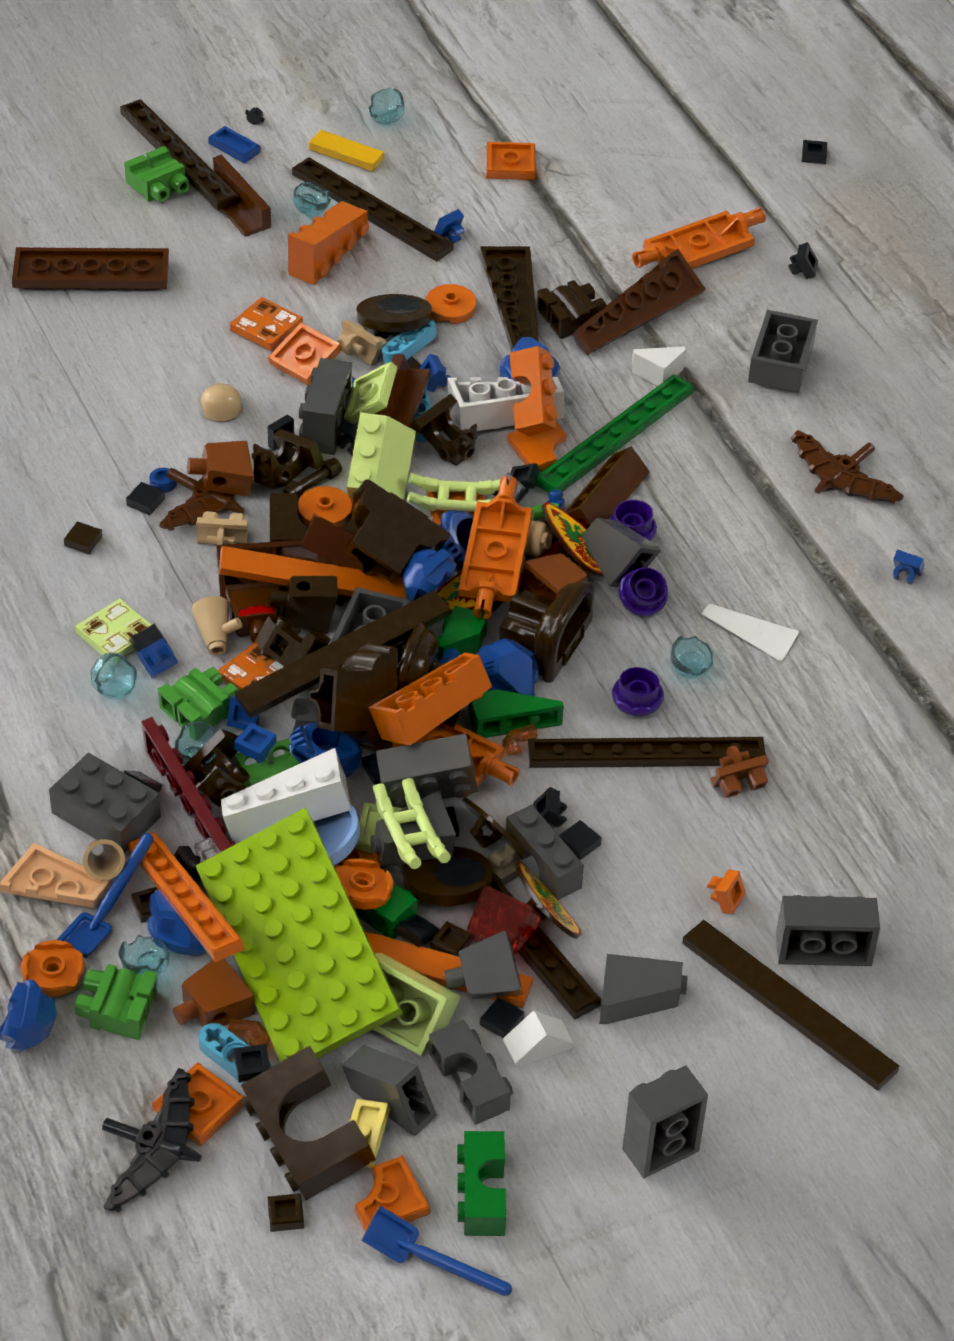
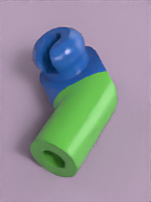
(555, 498)

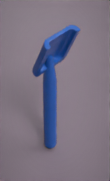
(88, 930)
(397, 1239)

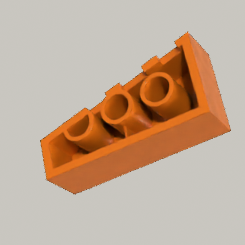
(325, 241)
(430, 699)

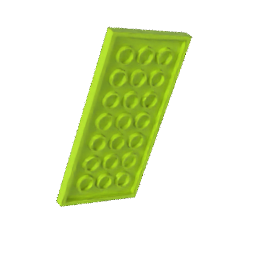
(300, 937)

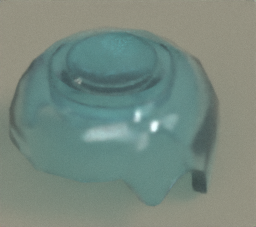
(387, 106)
(310, 199)
(691, 657)
(113, 676)
(192, 738)
(144, 954)

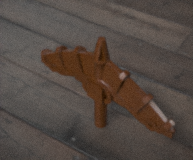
(842, 471)
(198, 503)

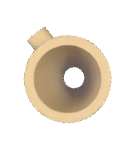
(212, 620)
(105, 865)

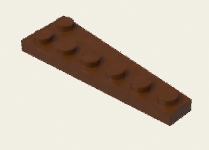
(650, 297)

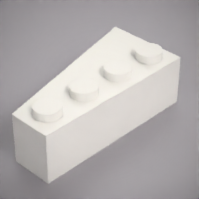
(492, 402)
(313, 784)

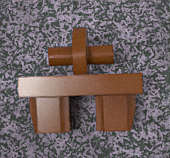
(737, 767)

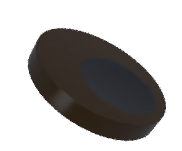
(394, 312)
(450, 882)

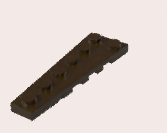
(512, 288)

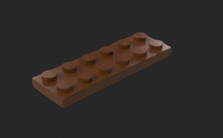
(91, 268)

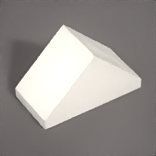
(658, 363)
(537, 1038)

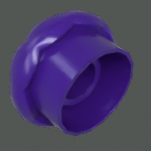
(636, 516)
(643, 591)
(638, 692)

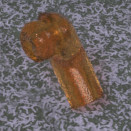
(516, 736)
(251, 1030)

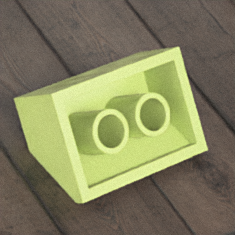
(381, 454)
(423, 1003)

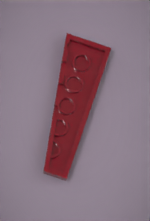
(182, 782)

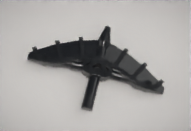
(157, 1143)

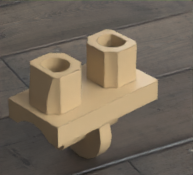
(361, 343)
(222, 531)

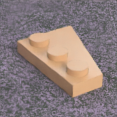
(53, 878)

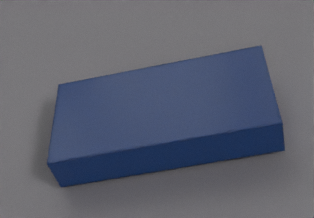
(234, 144)

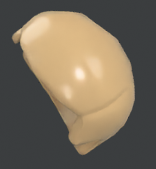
(221, 402)

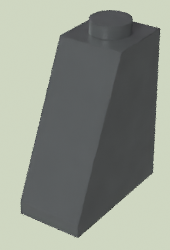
(618, 549)
(384, 845)
(639, 987)
(391, 1081)

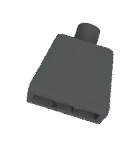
(487, 969)

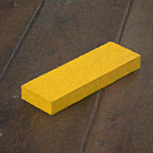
(346, 150)

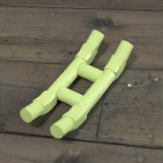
(444, 487)
(415, 813)

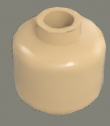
(538, 539)

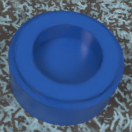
(159, 479)

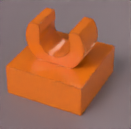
(728, 890)

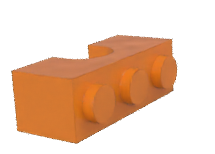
(537, 411)

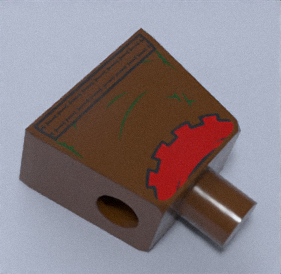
(251, 606)

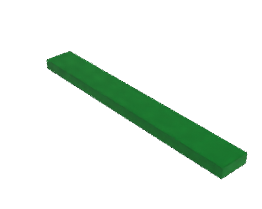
(614, 434)

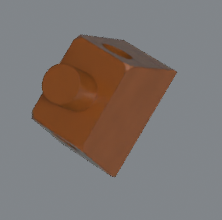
(224, 467)
(551, 573)
(214, 996)

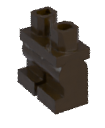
(568, 306)

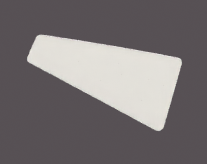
(764, 635)

